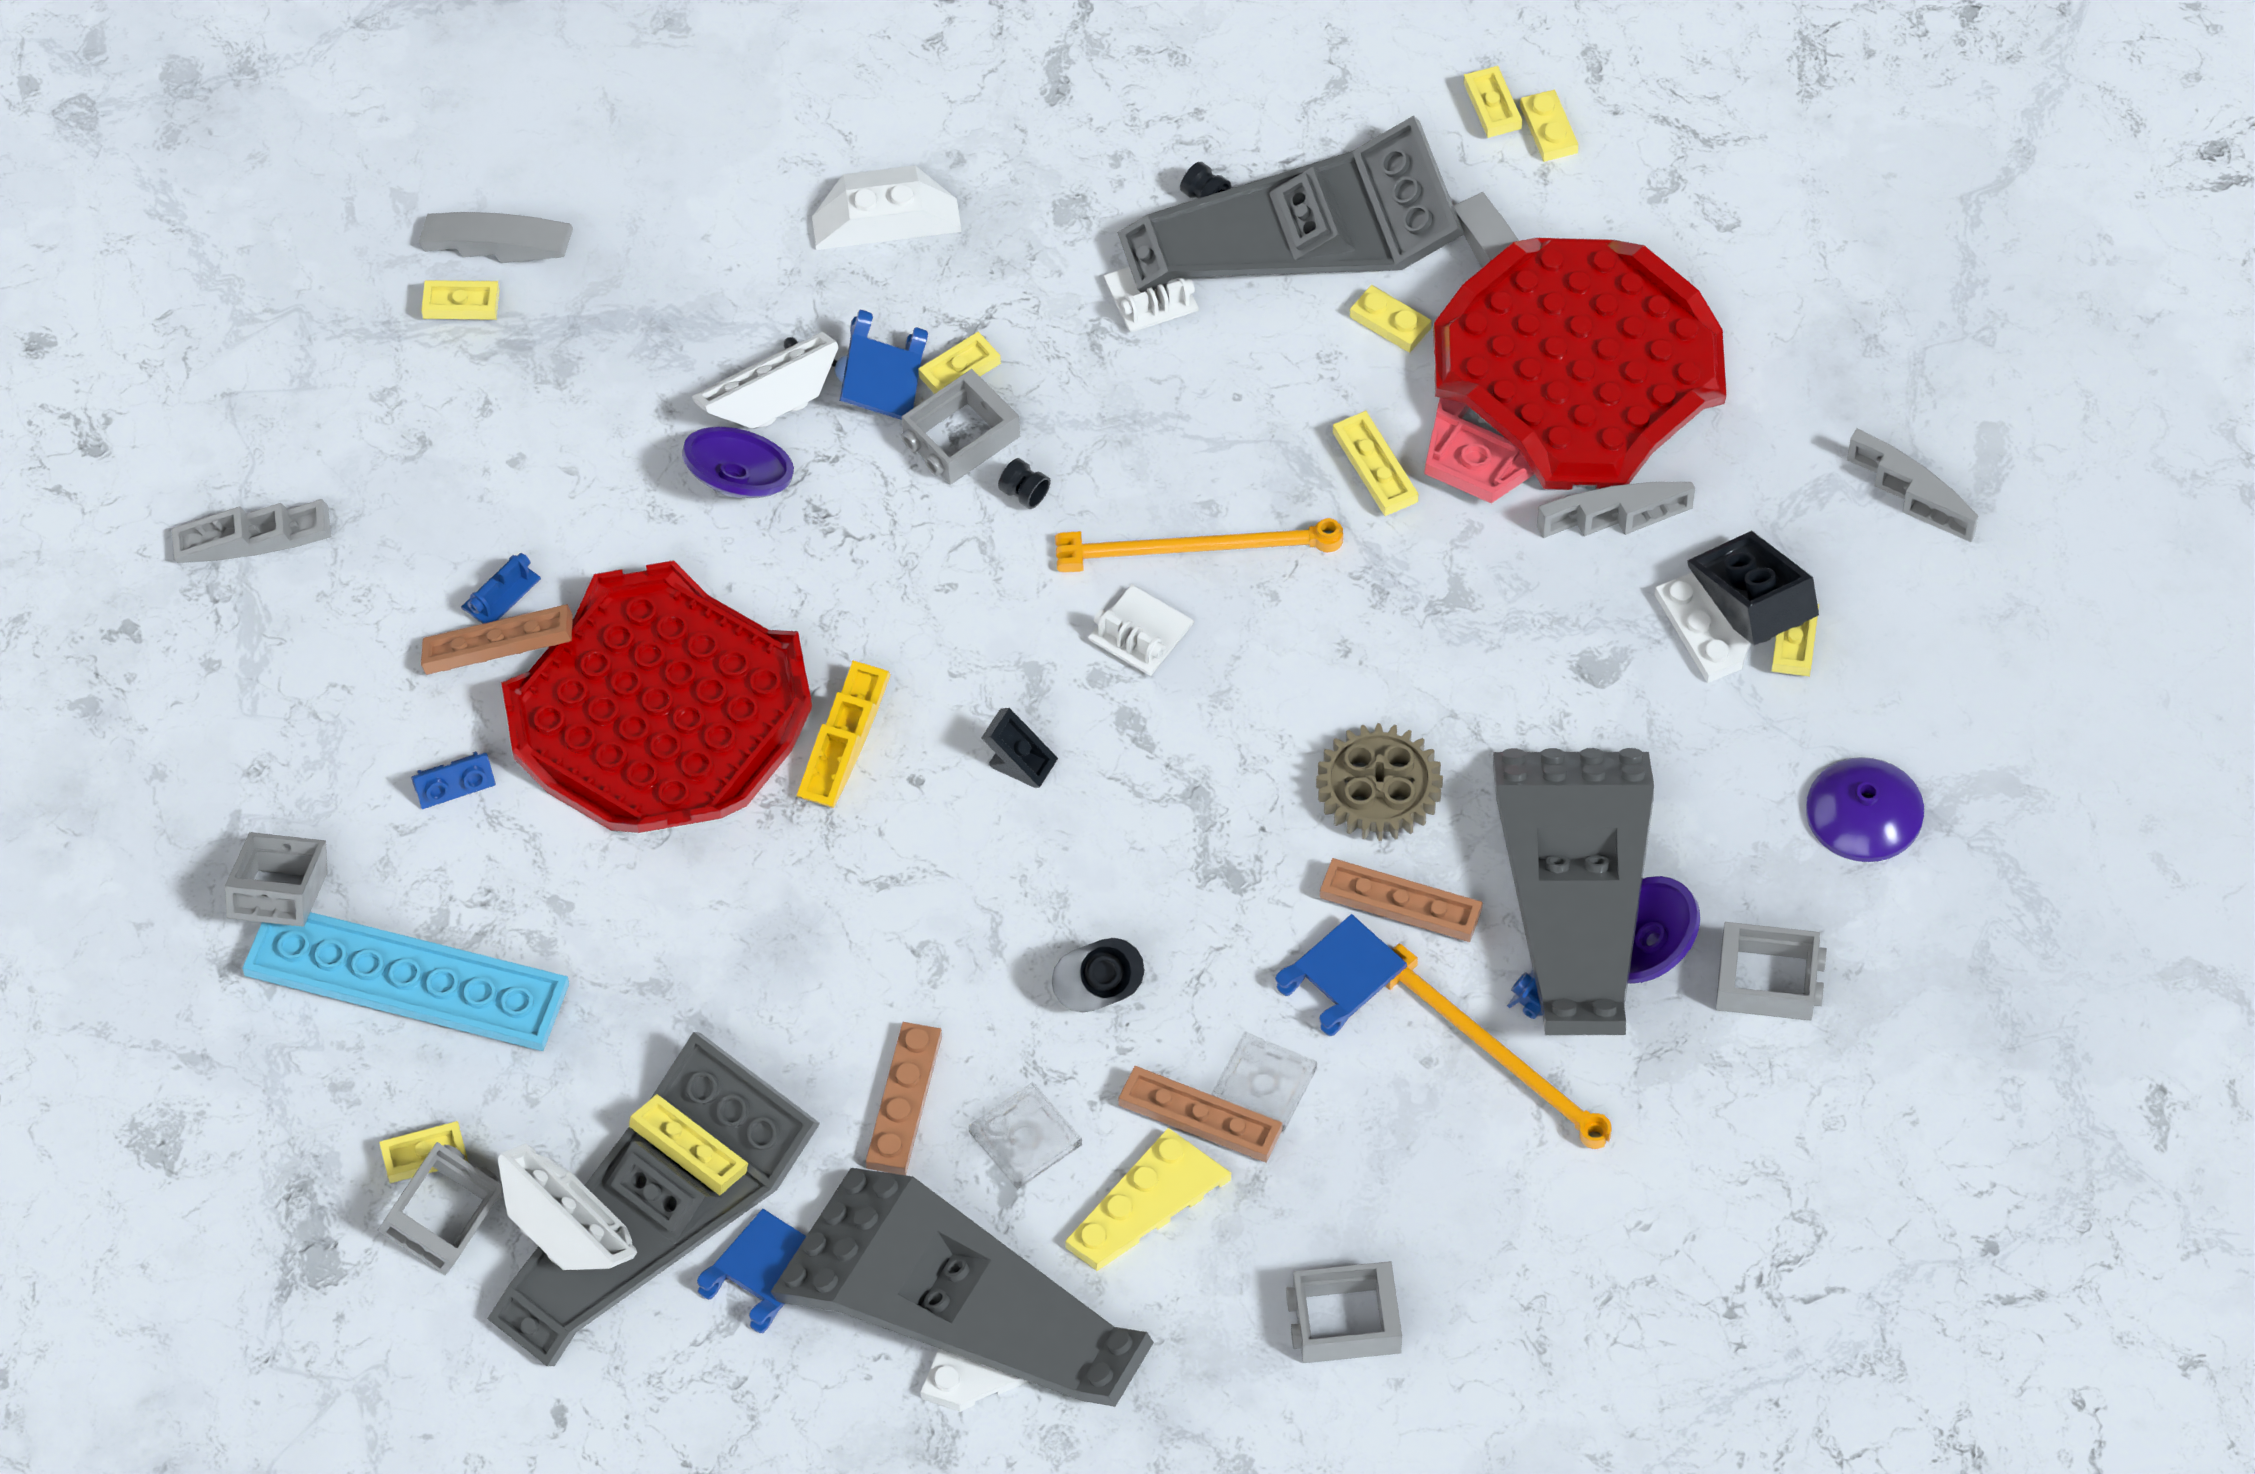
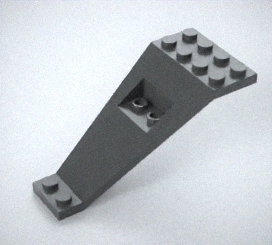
(1369, 210)
(1577, 865)
(730, 1103)
(932, 1274)

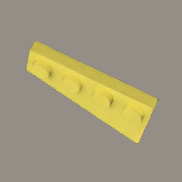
(1146, 1198)

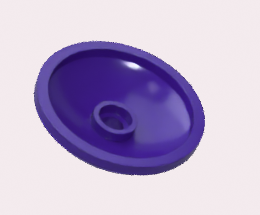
(737, 462)
(1863, 826)
(1664, 928)

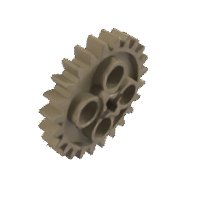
(1379, 782)

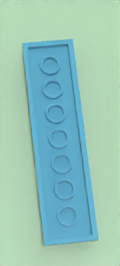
(410, 978)

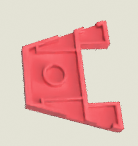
(1473, 456)

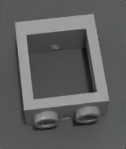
(964, 390)
(269, 900)
(1776, 942)
(419, 1239)
(1339, 1281)

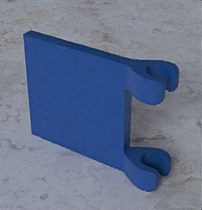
(879, 373)
(1345, 966)
(755, 1264)

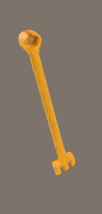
(1072, 551)
(1584, 1121)

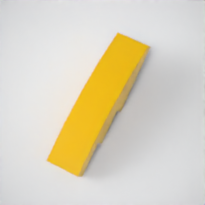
(844, 734)

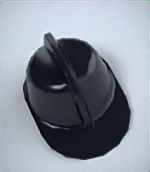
(1097, 975)

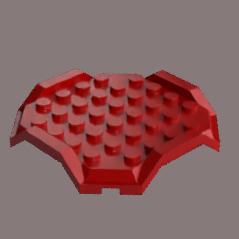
(1580, 355)
(658, 704)

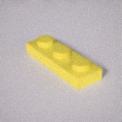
(1375, 463)
(688, 1144)

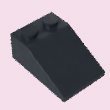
(1756, 587)

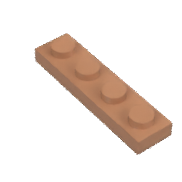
(496, 639)
(1401, 900)
(904, 1098)
(1200, 1114)

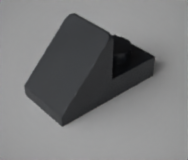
(1018, 749)

